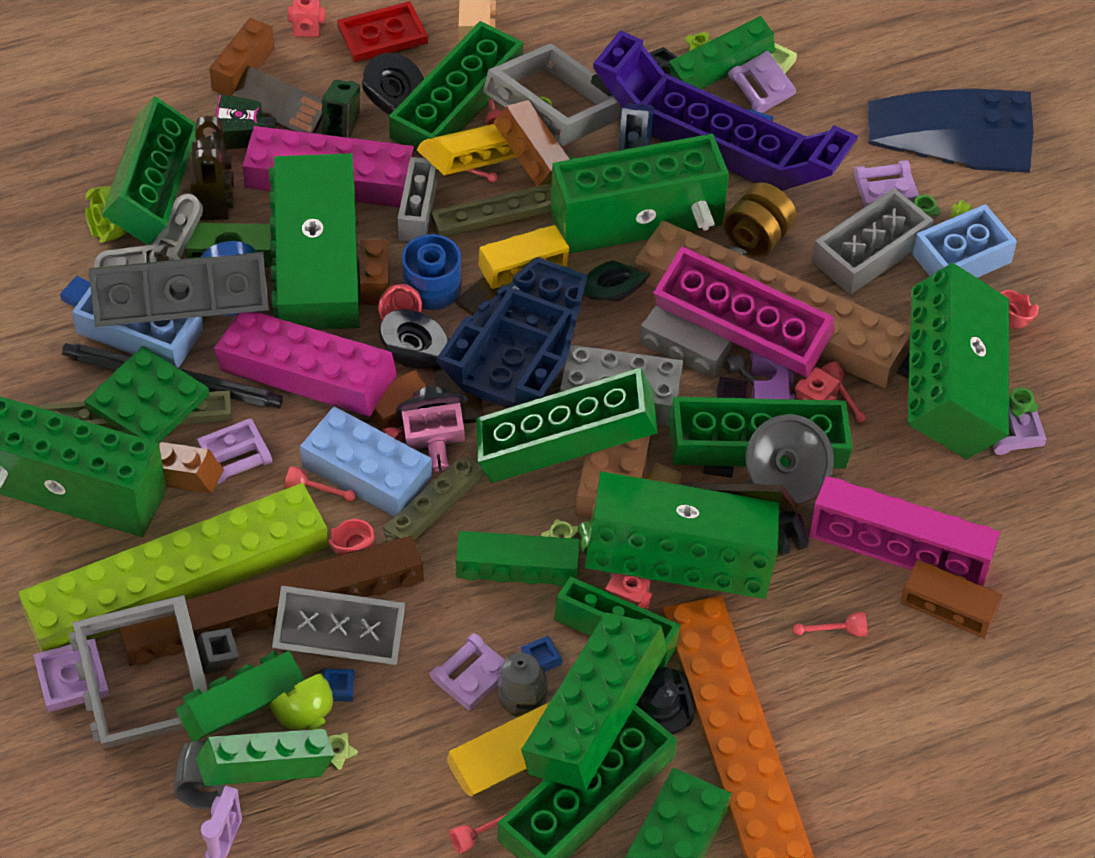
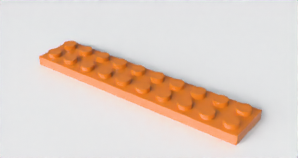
(737, 732)

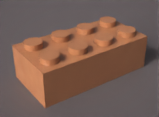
(623, 459)

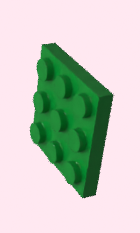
(146, 396)

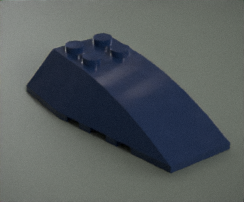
(961, 125)
(518, 337)

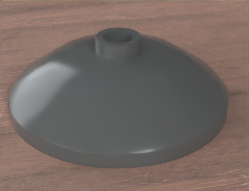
(802, 444)

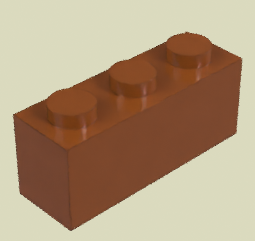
(247, 48)
(530, 140)
(951, 598)

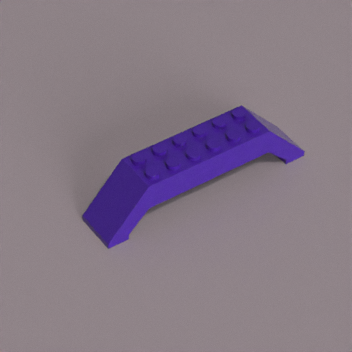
(746, 141)

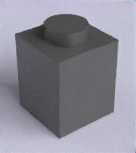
(216, 650)

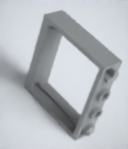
(504, 89)
(124, 618)

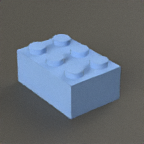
(970, 240)

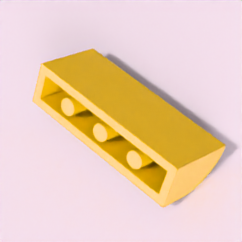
(466, 149)
(494, 754)

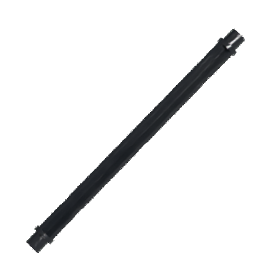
(237, 390)

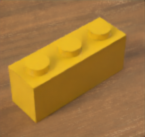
(507, 257)

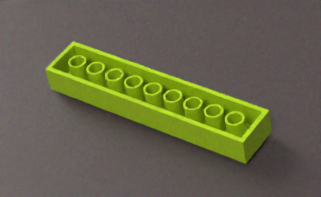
(179, 564)

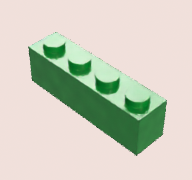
(717, 57)
(516, 558)
(584, 606)
(238, 697)
(264, 757)

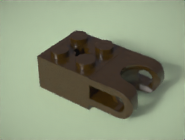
(210, 170)

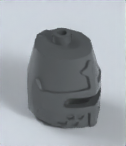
(522, 683)
(189, 779)

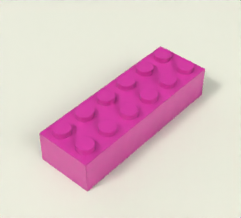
(377, 166)
(744, 311)
(306, 361)
(901, 531)

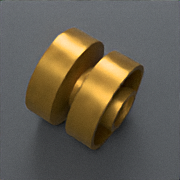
(760, 219)

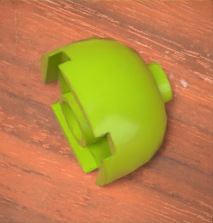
(97, 223)
(304, 705)

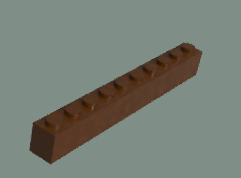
(256, 602)

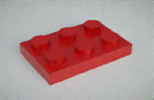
(382, 31)

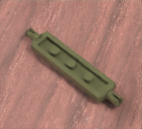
(435, 499)

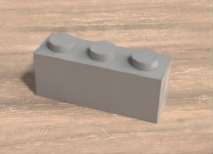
(417, 199)
(684, 341)

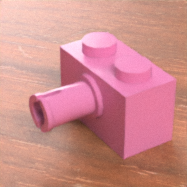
(433, 430)

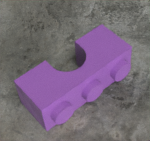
(779, 377)

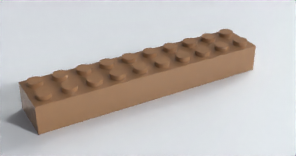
(862, 339)

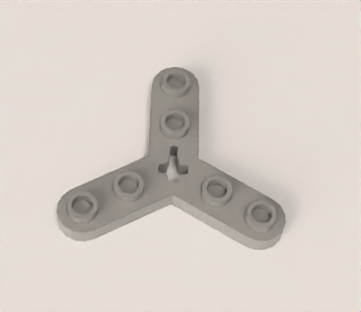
(179, 229)

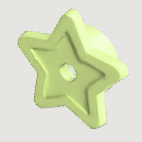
(561, 528)
(346, 751)

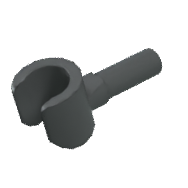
(736, 364)

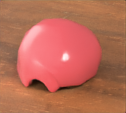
(399, 297)
(1020, 310)
(351, 536)

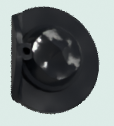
(390, 80)
(614, 281)
(412, 338)
(430, 397)
(668, 700)

